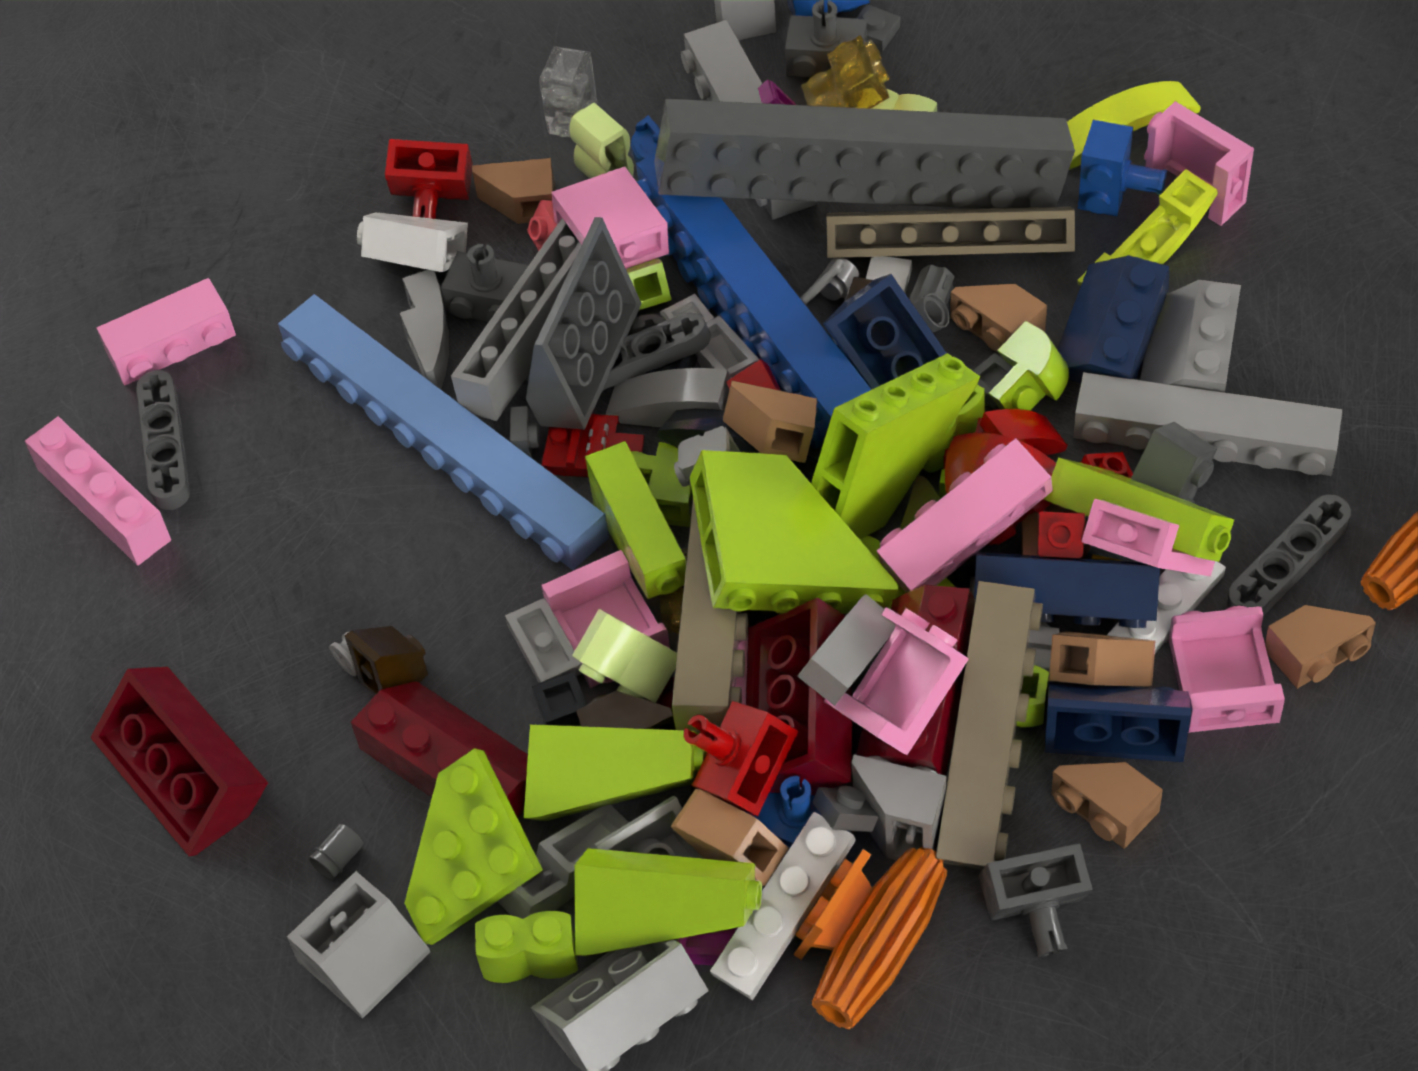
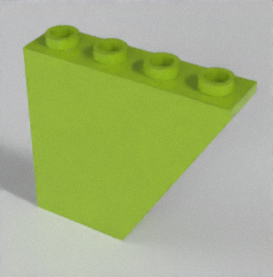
(885, 440)
(776, 539)

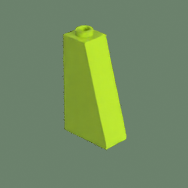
(635, 520)
(1200, 530)
(600, 766)
(657, 898)

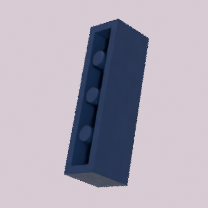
(1078, 586)

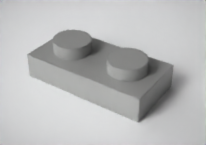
(542, 641)

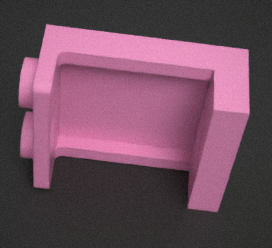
(1187, 141)
(628, 213)
(1139, 538)
(602, 586)
(1225, 668)
(904, 681)

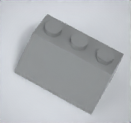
(1194, 337)
(620, 1002)

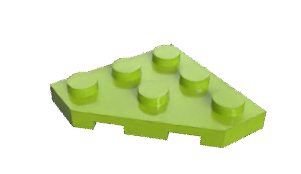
(467, 851)

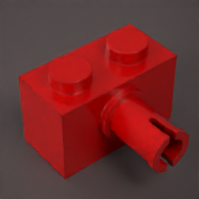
(428, 173)
(741, 755)

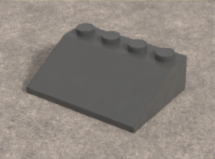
(582, 334)

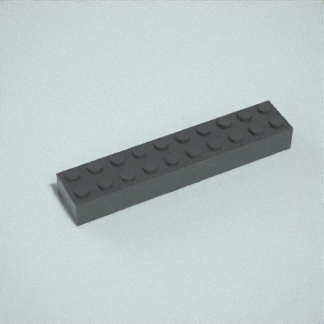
(861, 155)

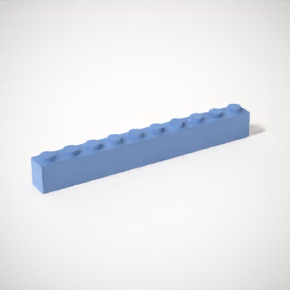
(444, 433)

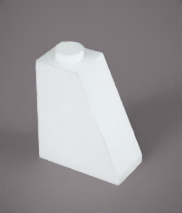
(412, 240)

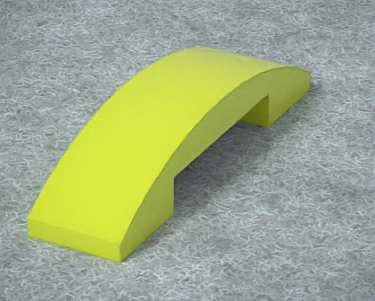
(1129, 108)
(1171, 222)

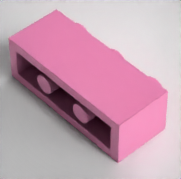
(166, 331)

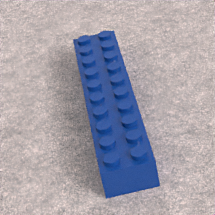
(754, 299)

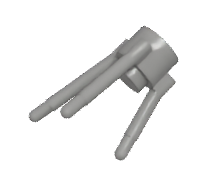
(833, 281)

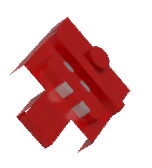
(568, 447)

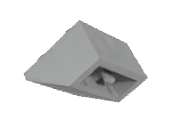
(905, 800)
(357, 944)

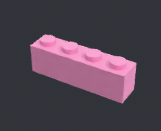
(98, 490)
(965, 518)

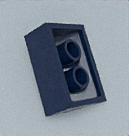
(1114, 317)
(882, 332)
(1117, 721)

